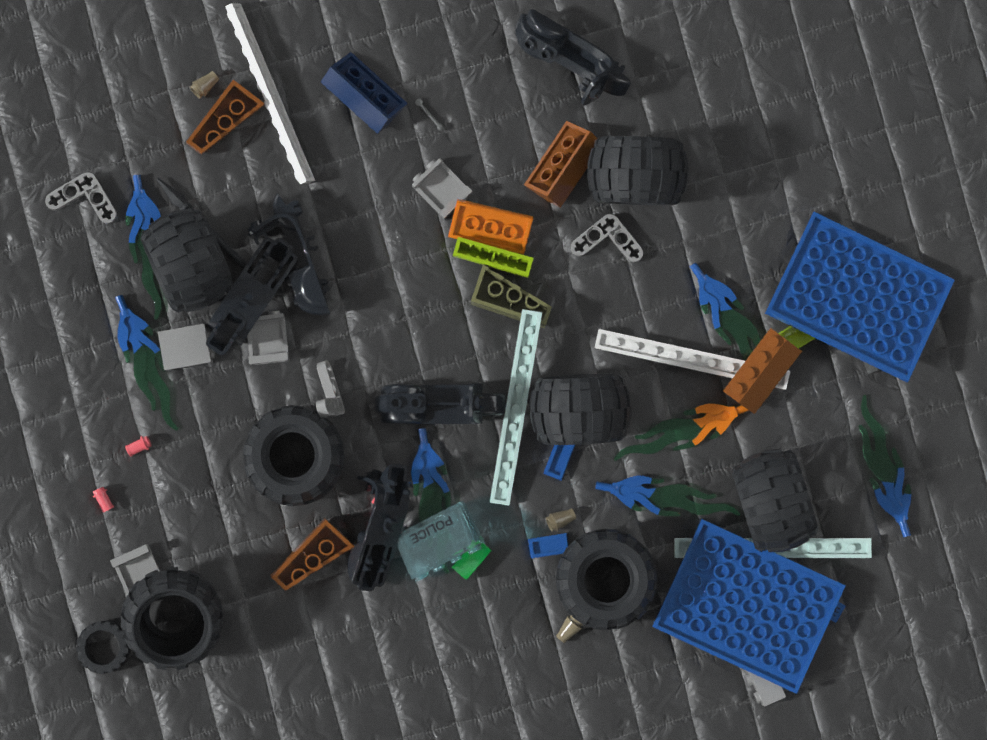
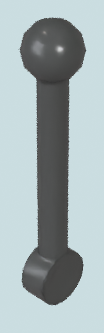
(419, 103)

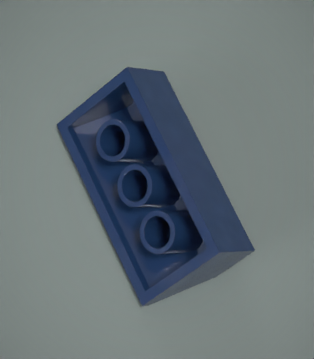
(363, 92)

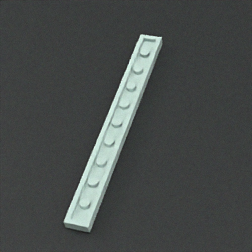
(515, 407)
(812, 549)

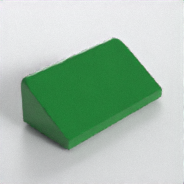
(469, 563)

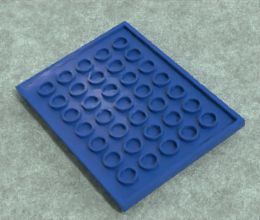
(860, 296)
(748, 606)

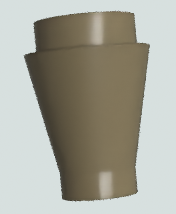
(204, 84)
(560, 519)
(569, 629)

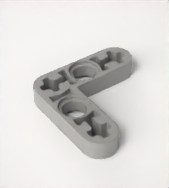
(89, 191)
(612, 233)
(332, 404)

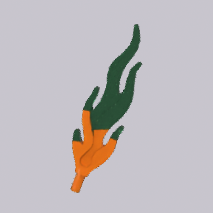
(687, 429)

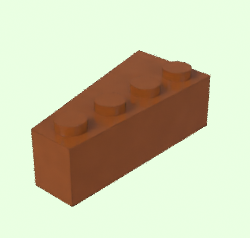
(227, 113)
(314, 552)

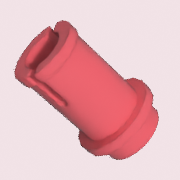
(138, 446)
(103, 499)

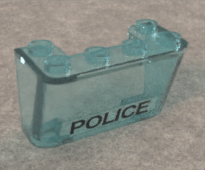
(439, 541)

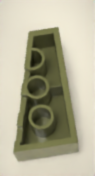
(505, 298)

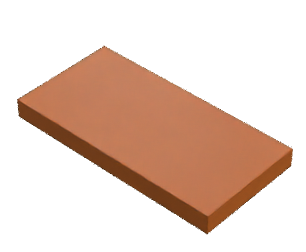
(491, 226)

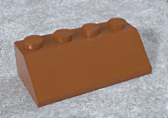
(562, 164)
(762, 371)

